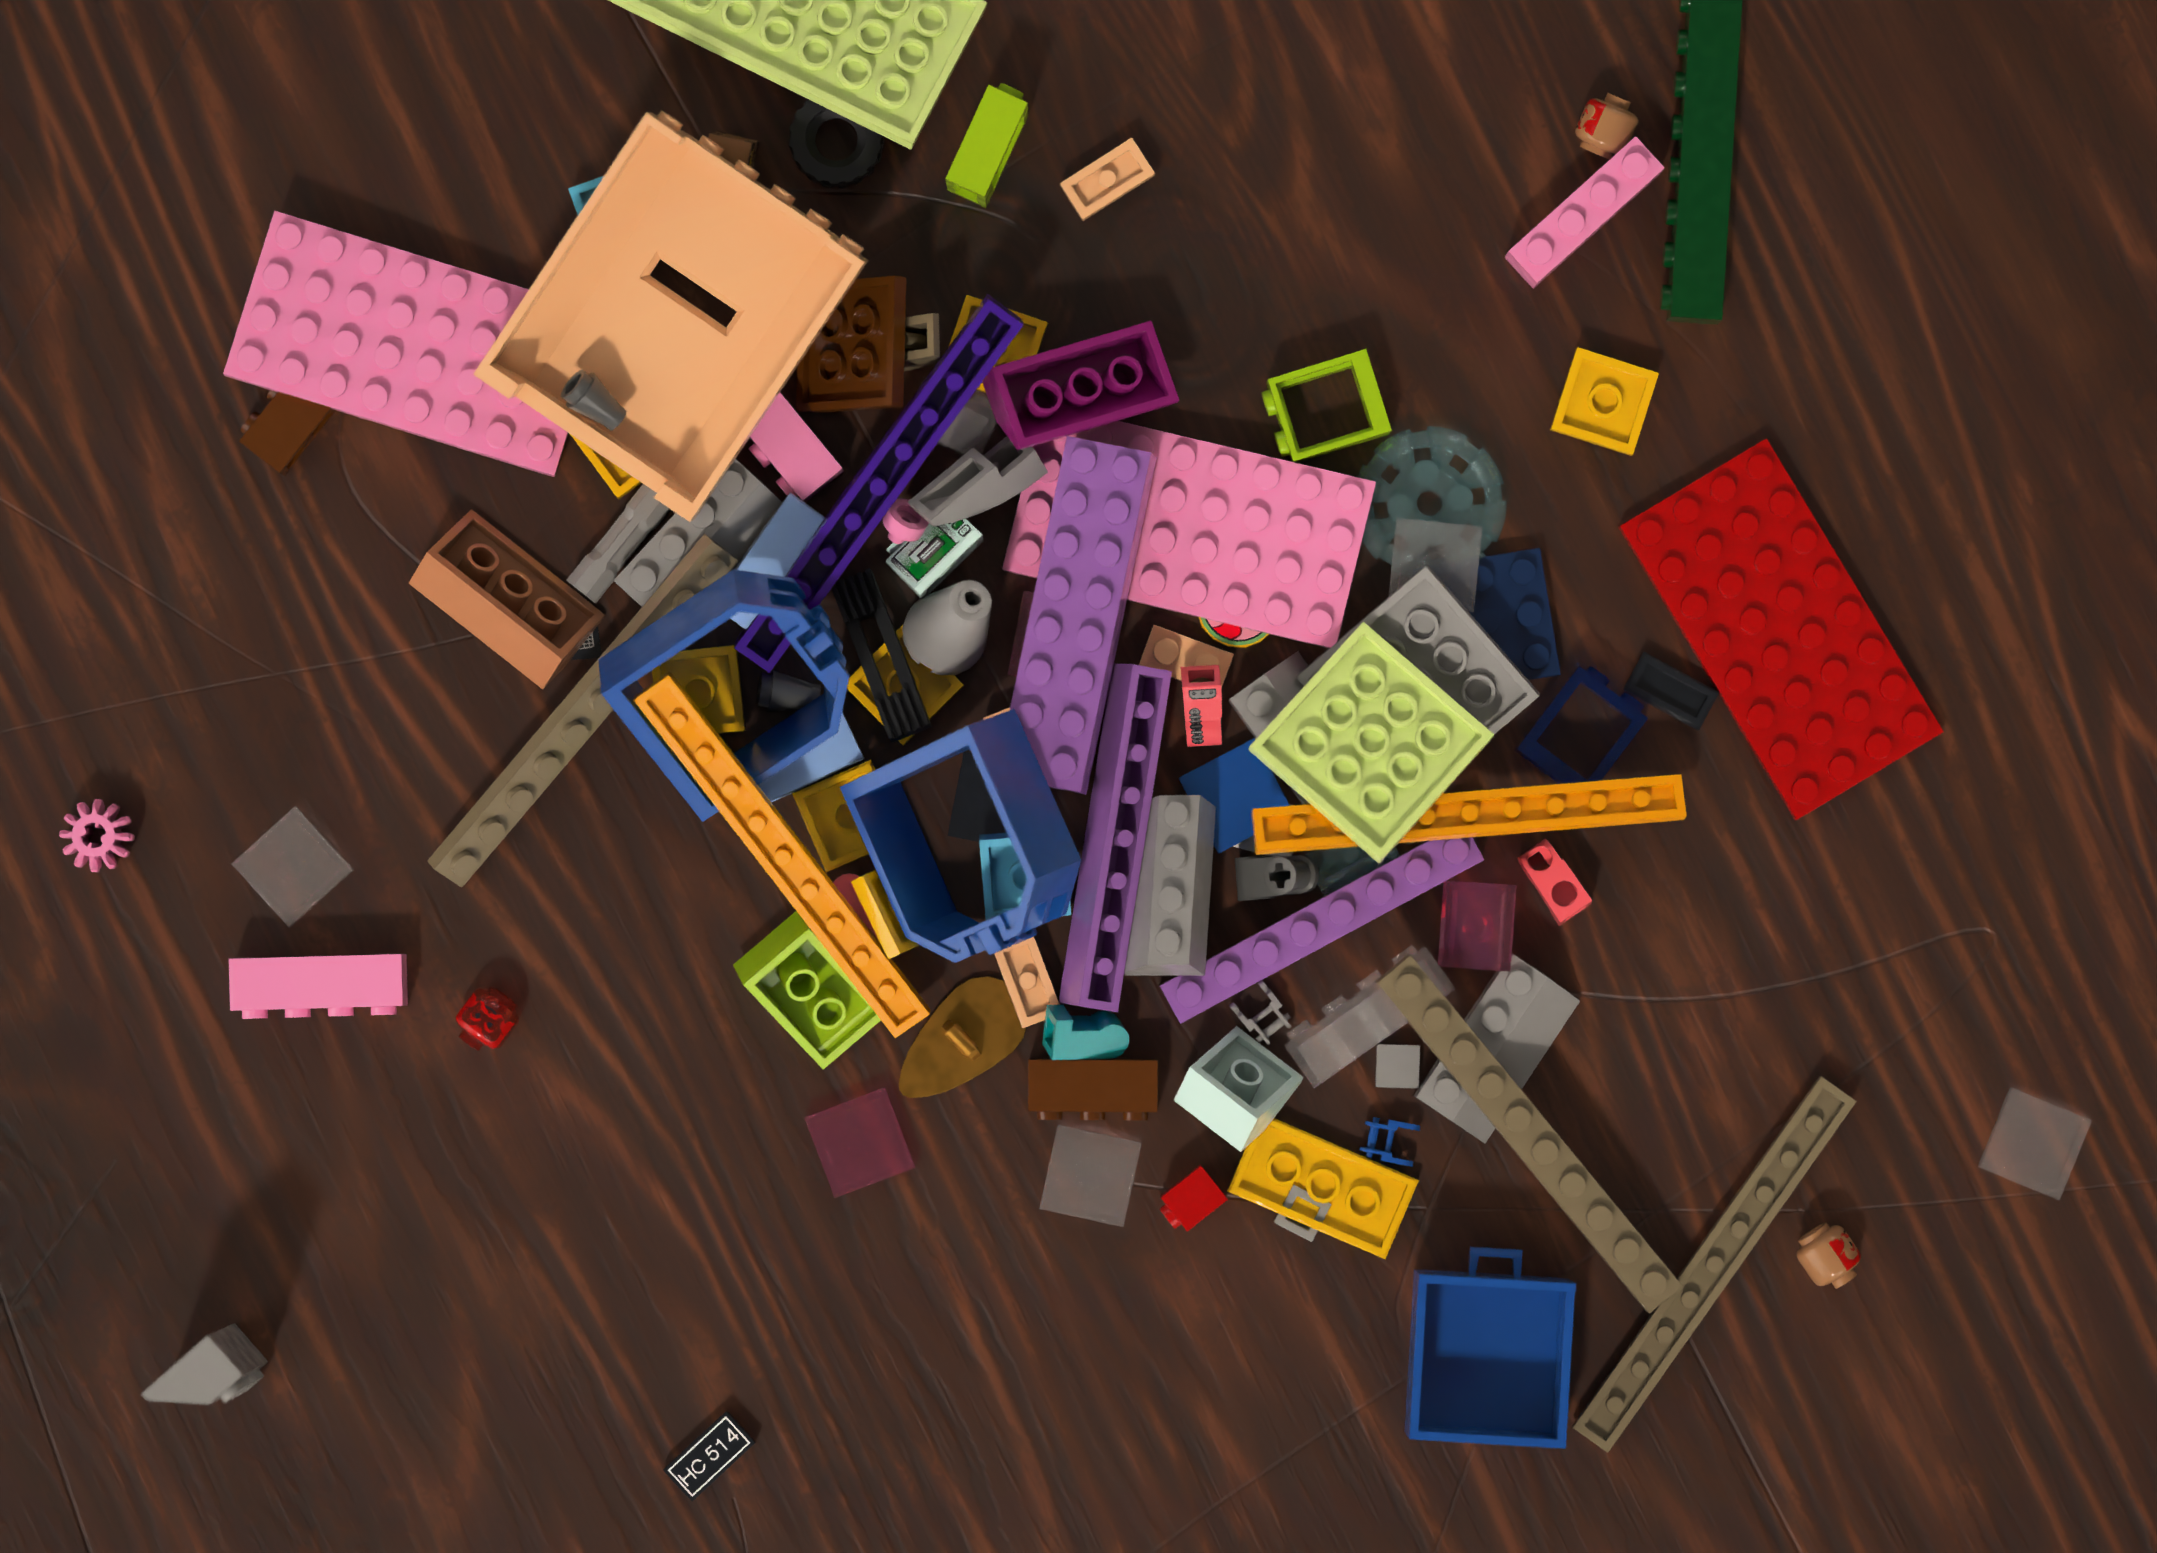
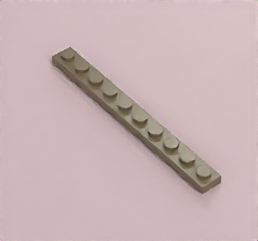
(565, 728)
(1528, 1133)
(1714, 1263)

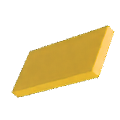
(1364, 1194)

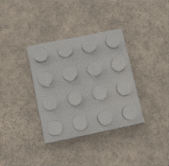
(1449, 647)

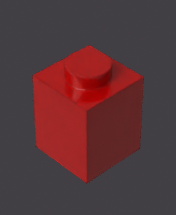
(1191, 1199)

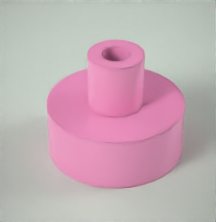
(903, 522)

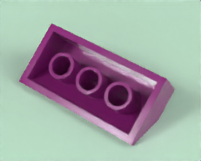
(1080, 386)

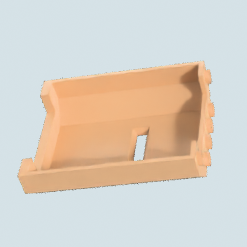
(676, 371)

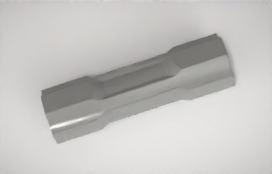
(601, 566)

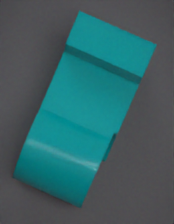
(1083, 1036)

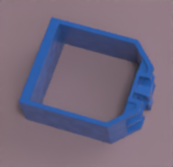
(733, 593)
(909, 867)

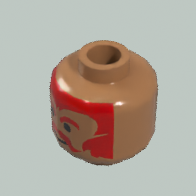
(1606, 125)
(1828, 1255)

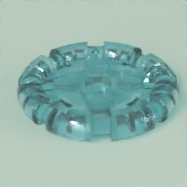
(1435, 477)

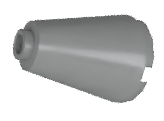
(949, 628)

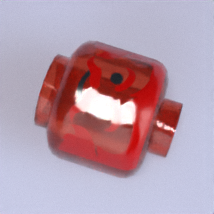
(487, 1018)

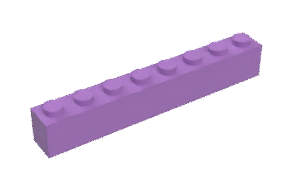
(1115, 837)
(1320, 924)

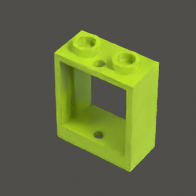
(988, 144)
(1368, 392)

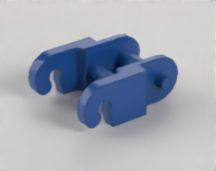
(1386, 1155)

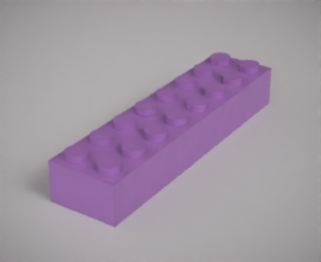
(1080, 605)

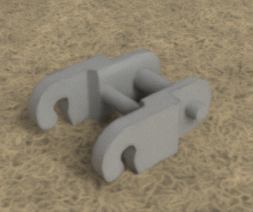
(1274, 1005)

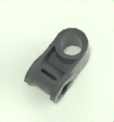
(1274, 876)

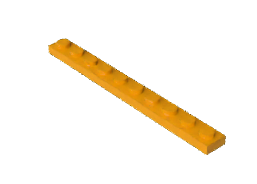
(1491, 813)
(781, 854)

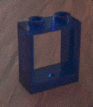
(1596, 683)

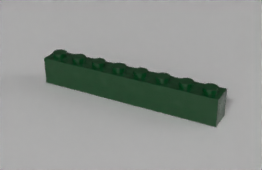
(1702, 162)

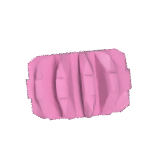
(83, 830)

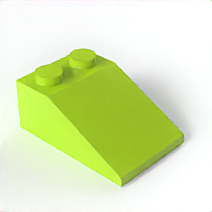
(806, 991)

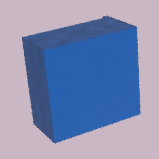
(1490, 1356)

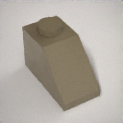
(921, 341)

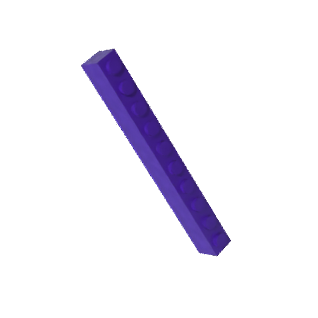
(889, 469)

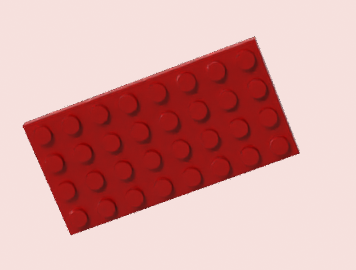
(1780, 629)

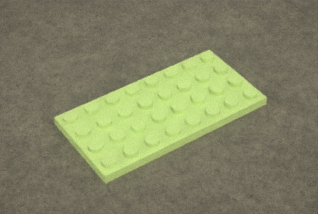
(855, 57)

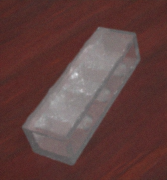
(1355, 1023)

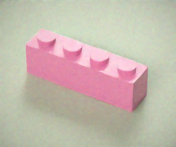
(1584, 212)
(793, 451)
(318, 983)

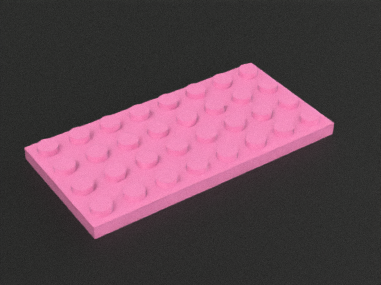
(386, 341)
(1225, 533)

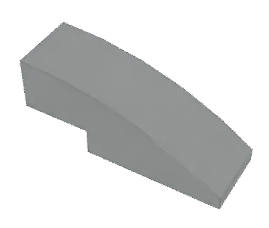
(978, 483)

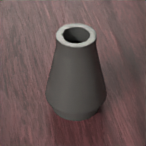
(592, 399)
(784, 692)

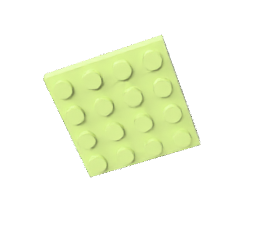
(1371, 742)

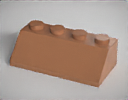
(506, 598)

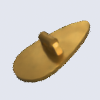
(962, 1038)

